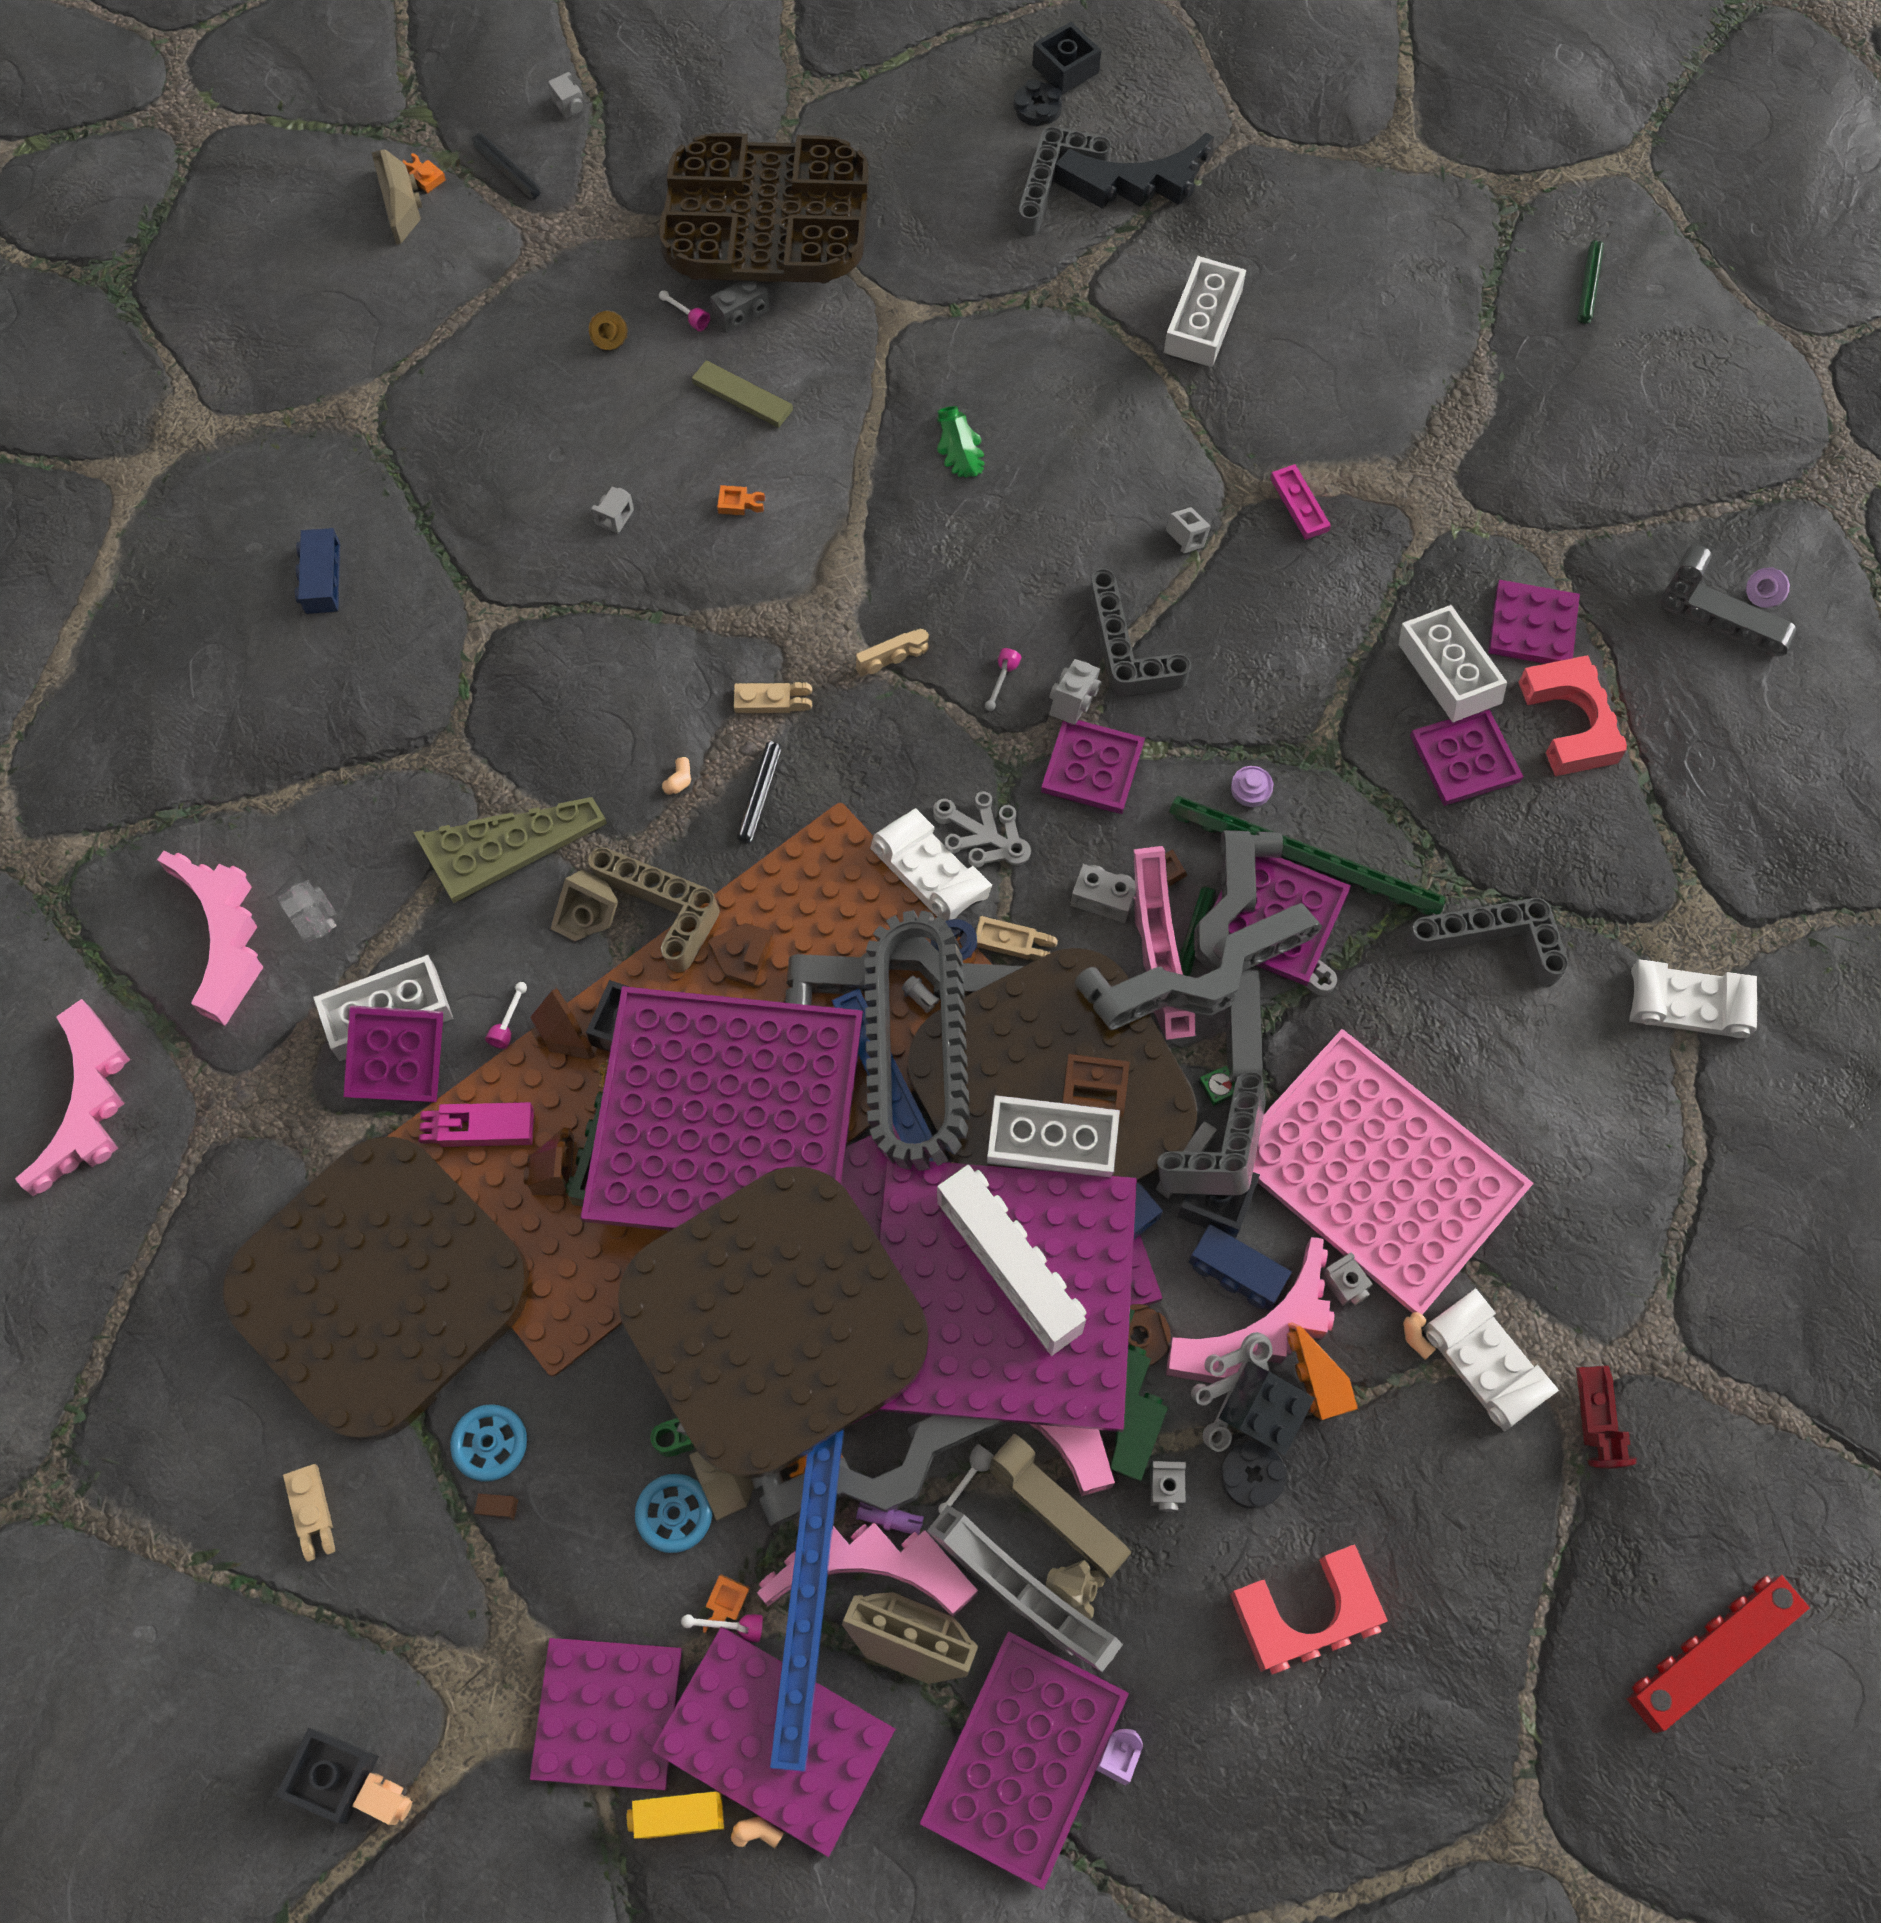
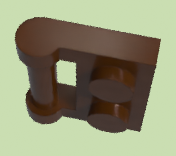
(1097, 1075)

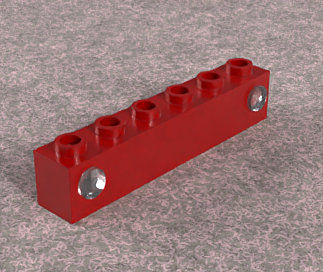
(1716, 1653)

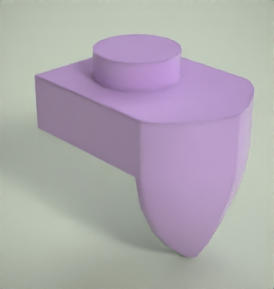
(1121, 1755)

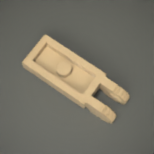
(892, 651)
(771, 697)
(1012, 939)
(309, 1509)

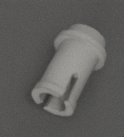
(919, 993)

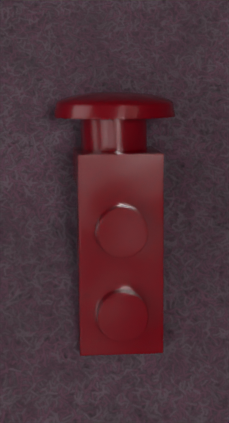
(1600, 1419)

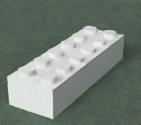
(1011, 1259)

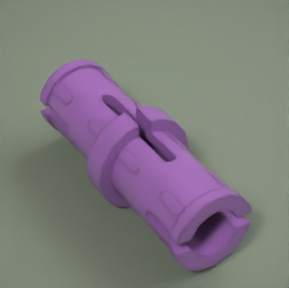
(890, 1520)

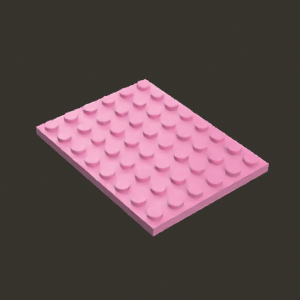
(1383, 1172)

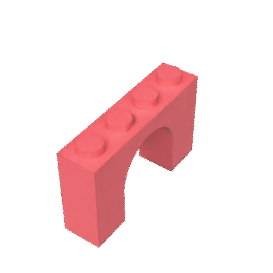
(1576, 682)
(1355, 1613)

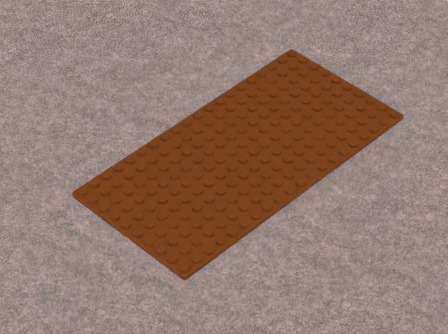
(819, 898)

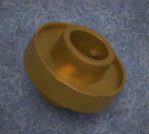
(607, 330)

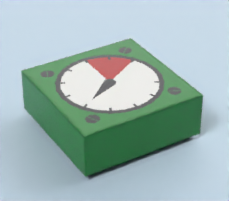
(1217, 1085)

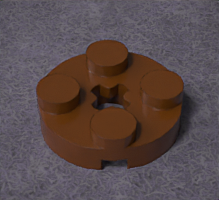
(1155, 1327)

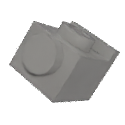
(566, 95)
(613, 509)
(1188, 529)
(1345, 1292)
(1167, 1500)

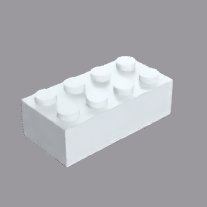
(1204, 311)
(1452, 663)
(406, 986)
(1053, 1136)

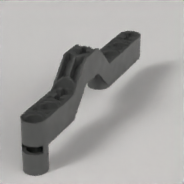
(1238, 895)
(847, 974)
(1209, 992)
(888, 1490)

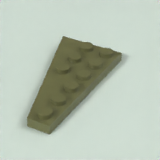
(498, 845)

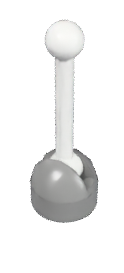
(980, 1461)

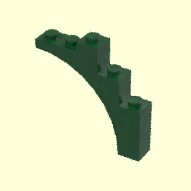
(1141, 1419)

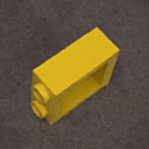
(676, 1815)

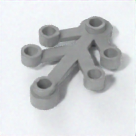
(985, 833)
(1227, 1384)

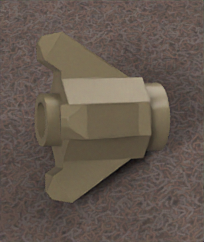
(1076, 1586)

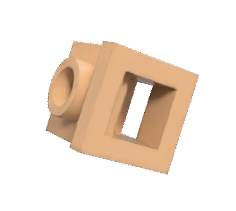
(383, 1801)

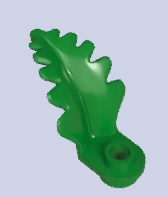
(959, 443)

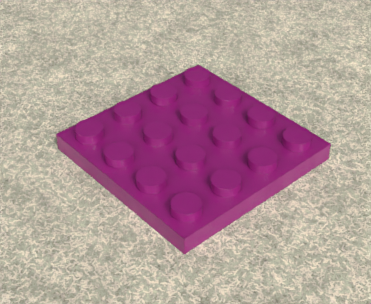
(1281, 886)
(605, 1713)

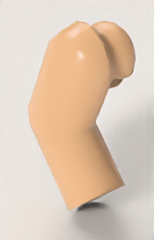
(680, 779)
(1414, 1336)

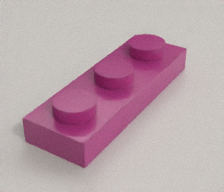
(1300, 501)

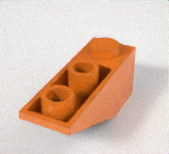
(1320, 1375)

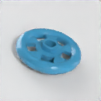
(491, 1469)
(654, 1494)

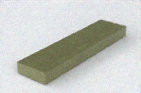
(742, 394)

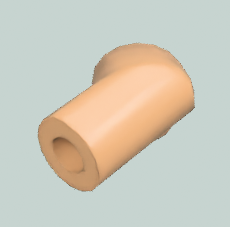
(755, 1828)

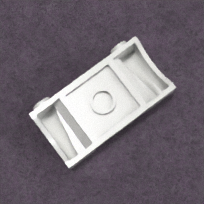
(928, 866)
(1694, 1000)
(1489, 1360)

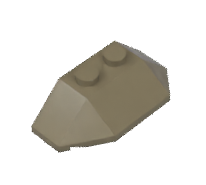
(398, 194)
(909, 1637)

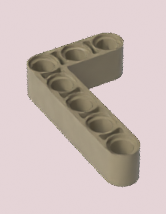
(663, 895)
(1093, 1541)

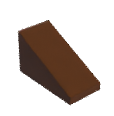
(496, 1506)

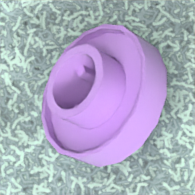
(1767, 587)
(1252, 786)

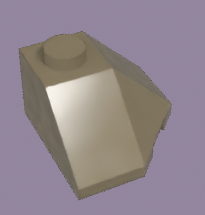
(584, 906)
(723, 1491)

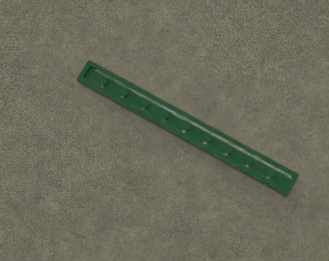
(1316, 859)

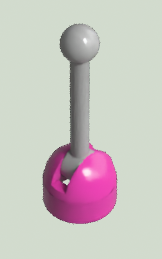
(1008, 661)

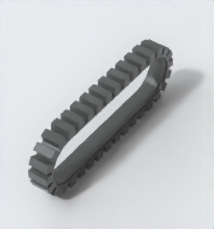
(879, 1046)

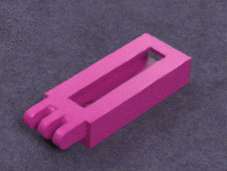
(488, 1124)

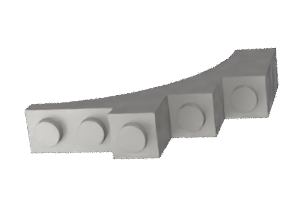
(1022, 1591)

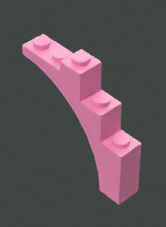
(1157, 933)
(230, 965)
(92, 1100)
(1300, 1306)
(1083, 1454)
(918, 1564)

